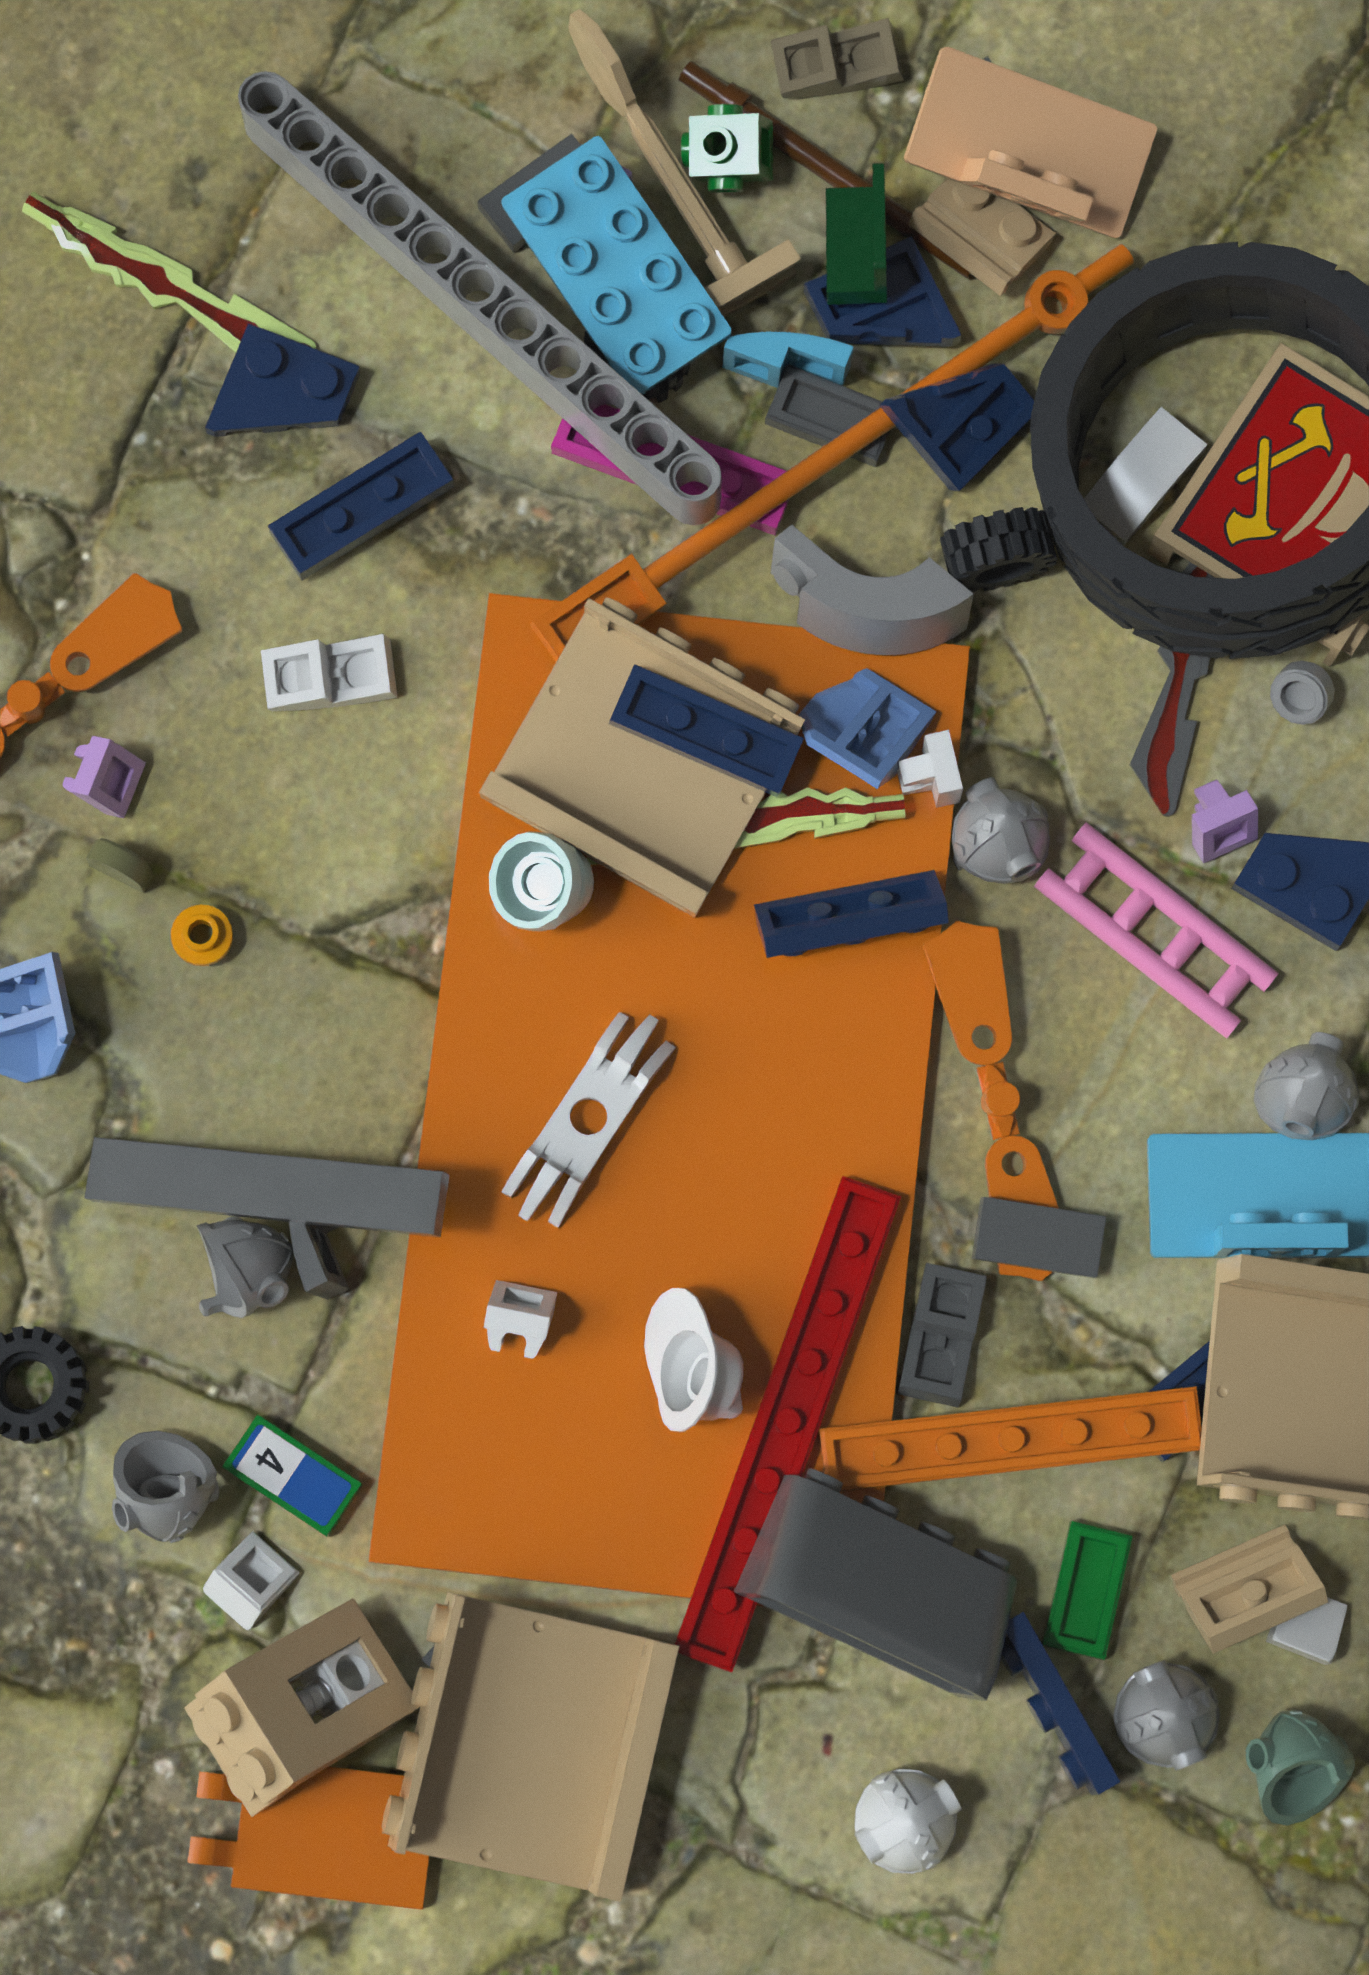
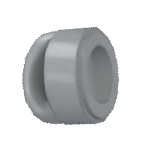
(1302, 692)

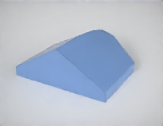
(865, 726)
(34, 1019)

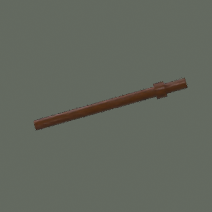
(807, 154)

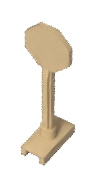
(737, 279)

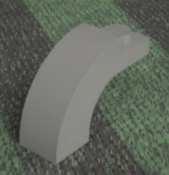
(869, 612)

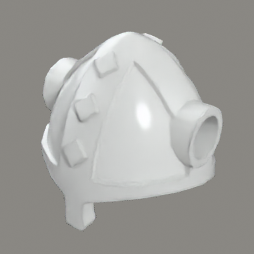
(906, 1820)

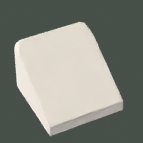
(249, 1580)
(1312, 1633)

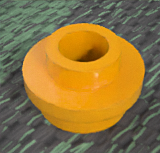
(208, 952)

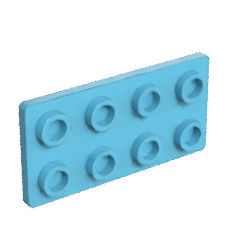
(616, 266)
(1258, 1195)

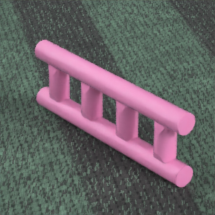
(1194, 930)

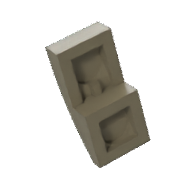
(837, 62)

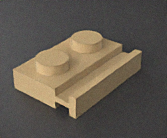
(982, 232)
(1249, 1589)

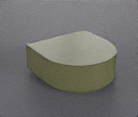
(120, 864)

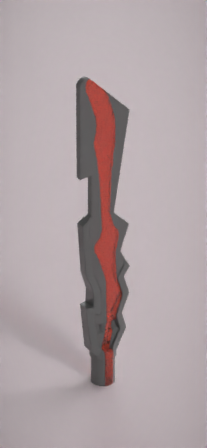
(1168, 736)

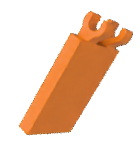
(318, 1841)

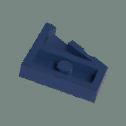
(911, 316)
(281, 386)
(961, 420)
(1309, 883)

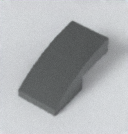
(317, 1260)
(942, 1335)

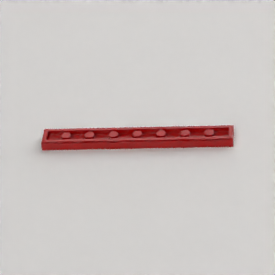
(788, 1413)

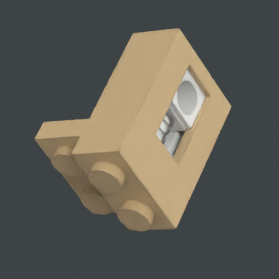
(265, 1729)

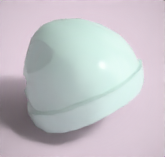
(539, 881)

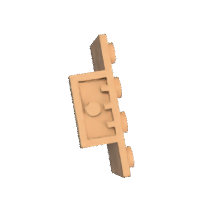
(1030, 142)

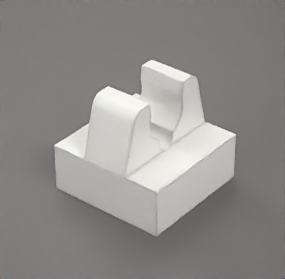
(933, 771)
(520, 1312)

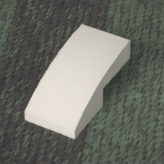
(1143, 475)
(328, 675)

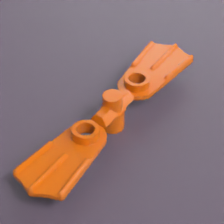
(112, 637)
(974, 994)

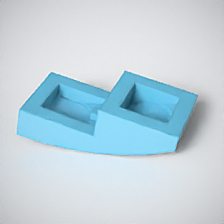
(767, 354)

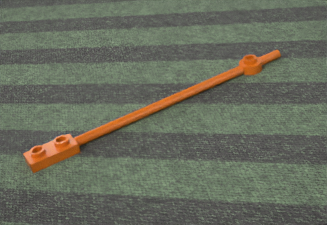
(638, 587)

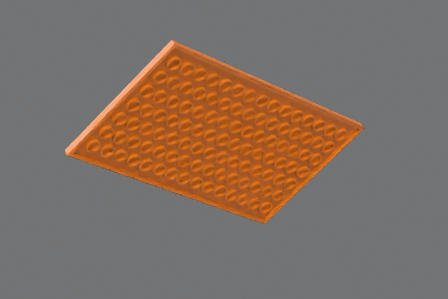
(708, 1183)

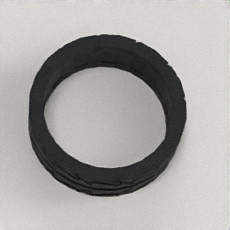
(1119, 329)

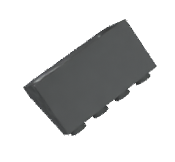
(882, 1584)

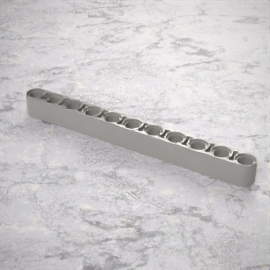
(486, 321)

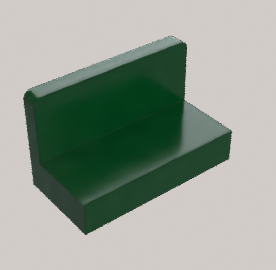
(857, 242)

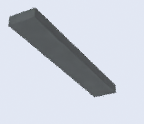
(268, 1187)

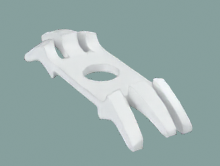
(576, 1152)

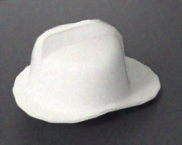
(690, 1365)

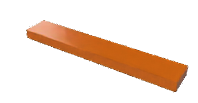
(1012, 1439)

